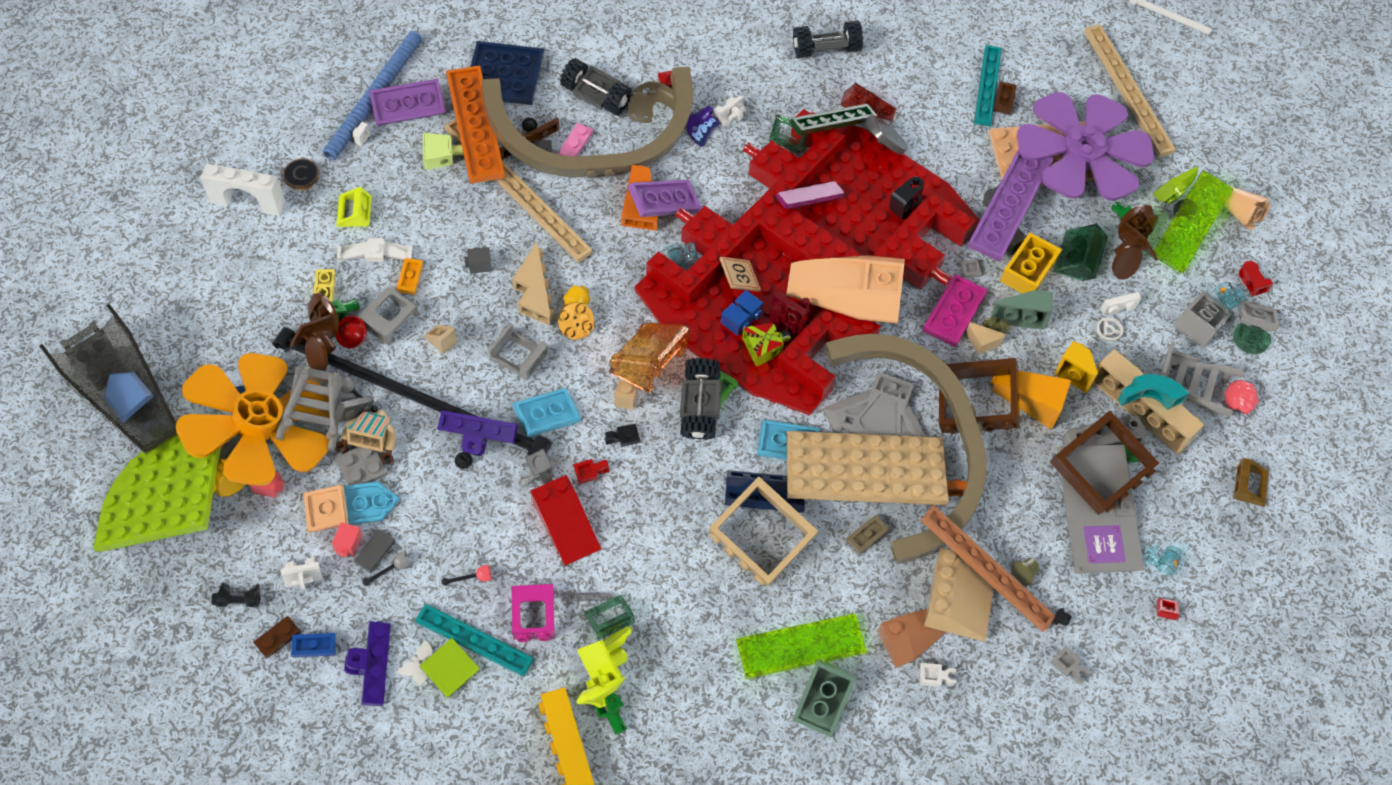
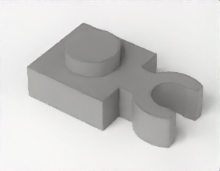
(1068, 663)

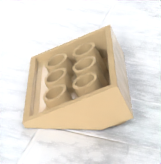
(958, 598)

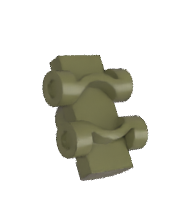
(997, 324)

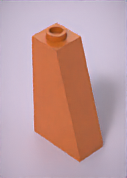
(630, 215)

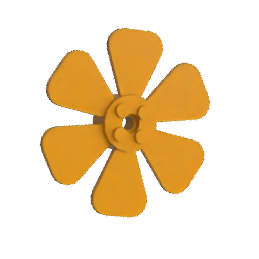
(253, 418)

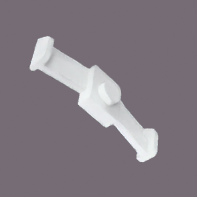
(374, 251)

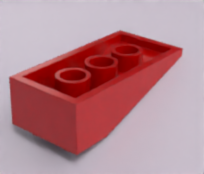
(565, 520)

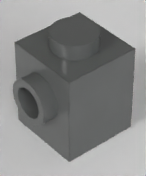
(478, 260)

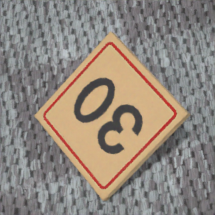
(740, 274)

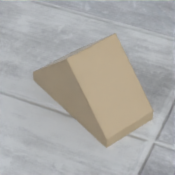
(442, 337)
(983, 338)

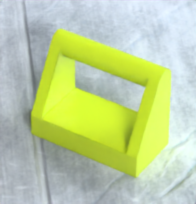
(361, 208)

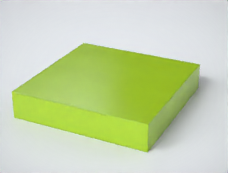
(449, 667)

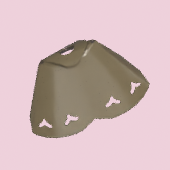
(642, 103)

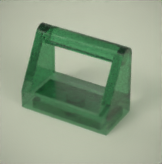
(785, 141)
(614, 624)

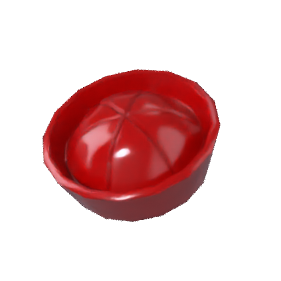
(351, 332)

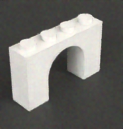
(265, 188)

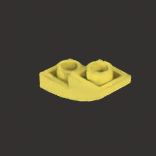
(325, 282)

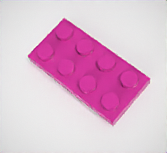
(955, 310)

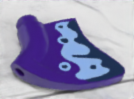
(701, 124)

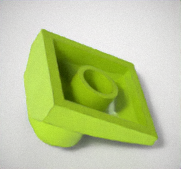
(1176, 187)

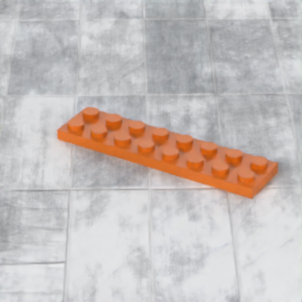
(476, 136)

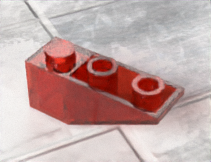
(858, 95)

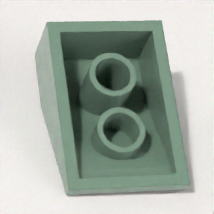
(1026, 309)
(825, 697)

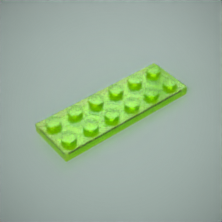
(1192, 221)
(800, 646)

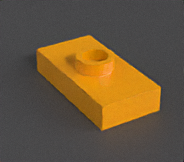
(410, 276)

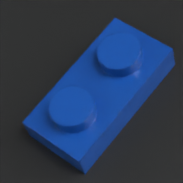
(313, 645)

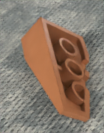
(907, 637)

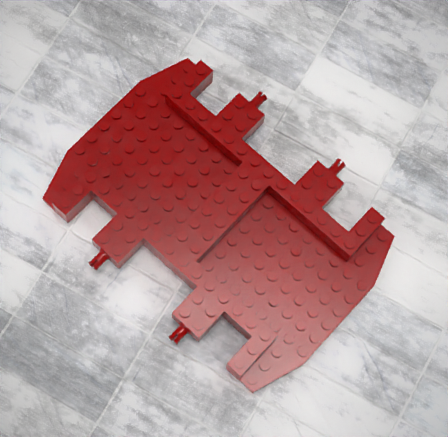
(780, 236)

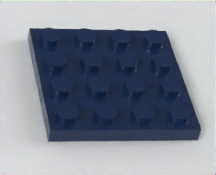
(515, 67)

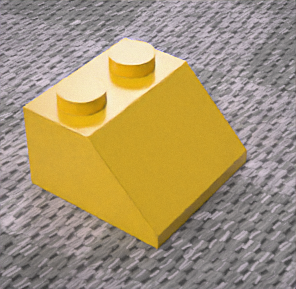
(1077, 366)

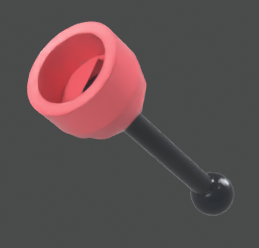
(483, 574)

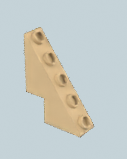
(531, 282)

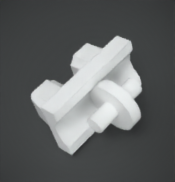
(732, 110)
(301, 574)

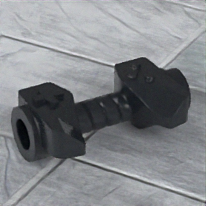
(224, 597)

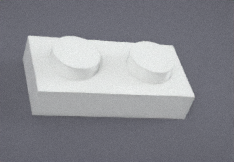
(1117, 304)

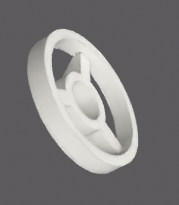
(1103, 336)

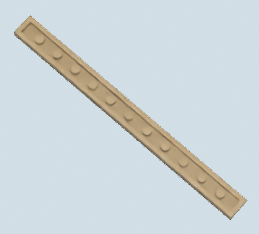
(537, 208)

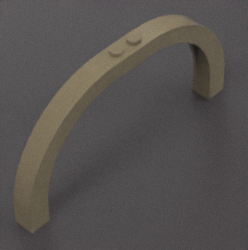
(589, 165)
(912, 354)

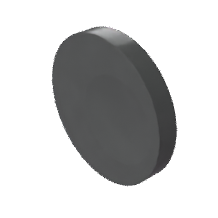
(886, 134)

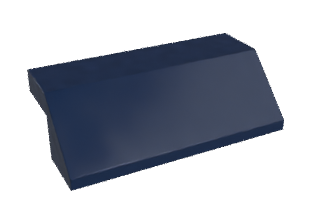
(739, 481)

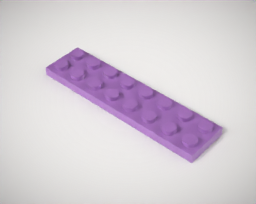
(1008, 206)

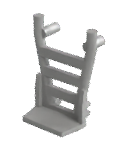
(1185, 361)
(299, 384)

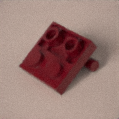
(789, 314)

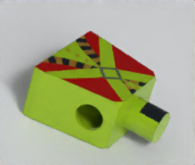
(764, 342)

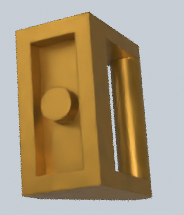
(1242, 478)

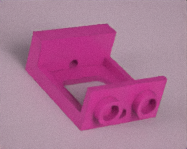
(533, 593)

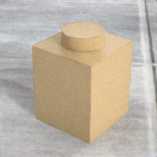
(625, 395)

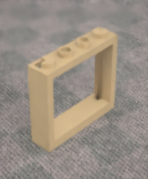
(782, 506)

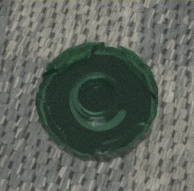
(1249, 342)

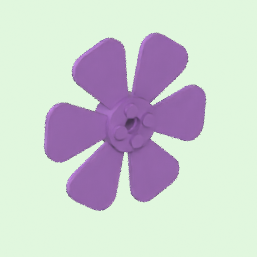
(1085, 146)

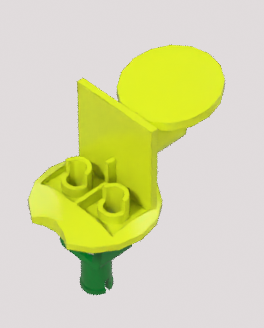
(602, 665)

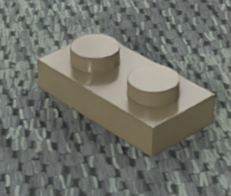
(867, 534)

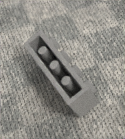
(1106, 436)

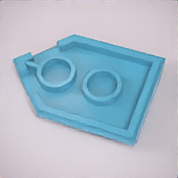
(368, 502)

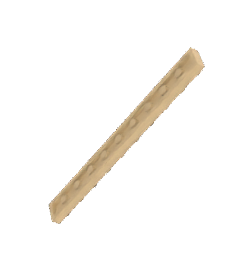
(1129, 90)

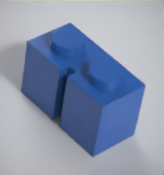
(742, 315)

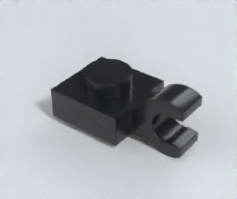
(625, 435)

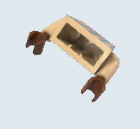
(370, 432)

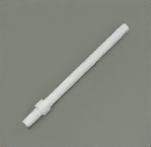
(1171, 15)

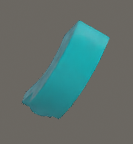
(1154, 386)

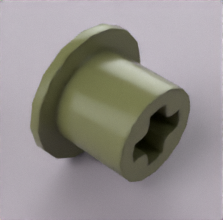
(1025, 571)

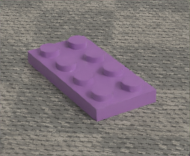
(407, 102)
(664, 197)

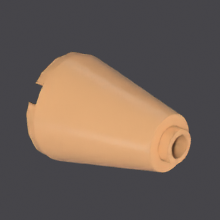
(1247, 207)

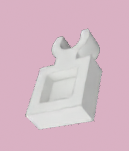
(933, 675)

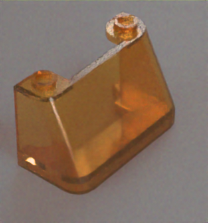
(649, 352)

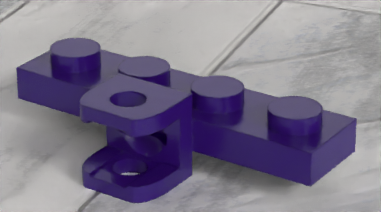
(477, 430)
(371, 663)

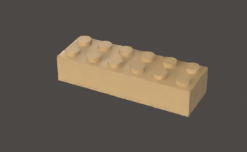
(1173, 426)

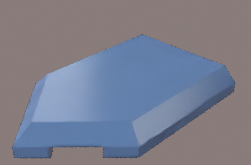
(126, 394)

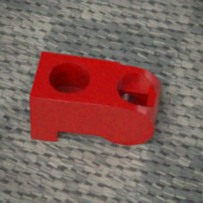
(1254, 279)

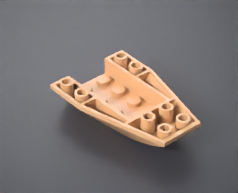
(851, 286)

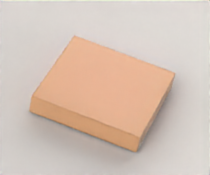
(325, 508)

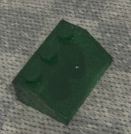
(1081, 252)

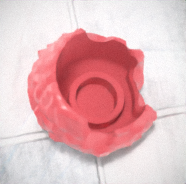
(1241, 396)

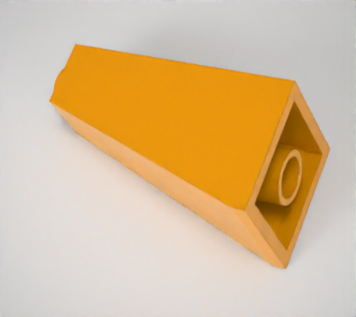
(1038, 395)

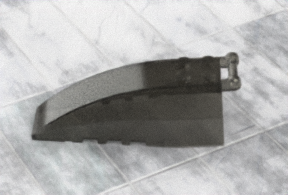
(87, 371)

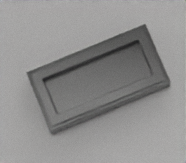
(374, 551)

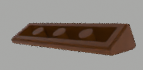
(537, 134)

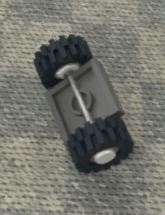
(851, 40)
(595, 87)
(700, 399)

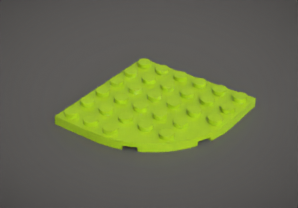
(158, 497)

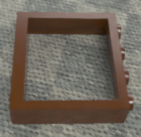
(985, 369)
(1082, 487)

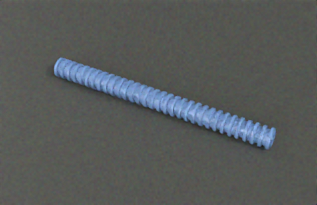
(364, 105)

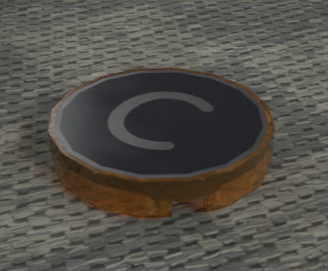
(301, 174)

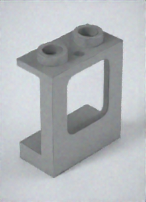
(380, 326)
(530, 364)

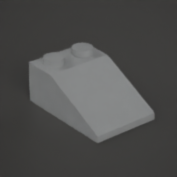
(1203, 319)

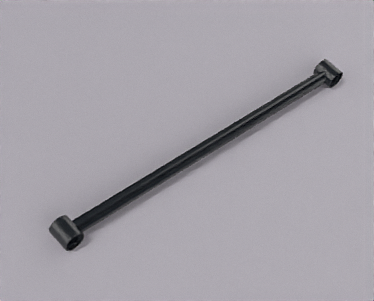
(286, 336)

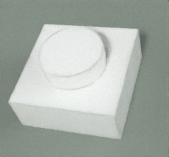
(361, 133)

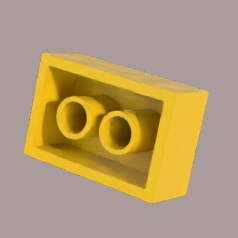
(1030, 264)

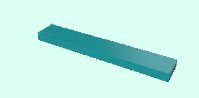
(987, 85)
(474, 640)

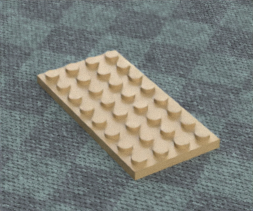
(866, 468)

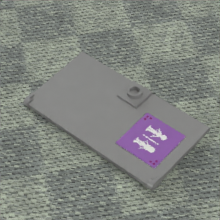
(1109, 539)

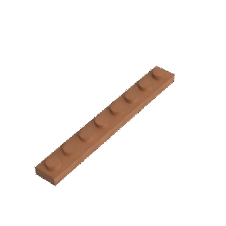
(988, 568)

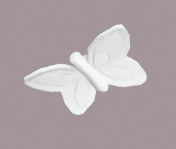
(412, 668)

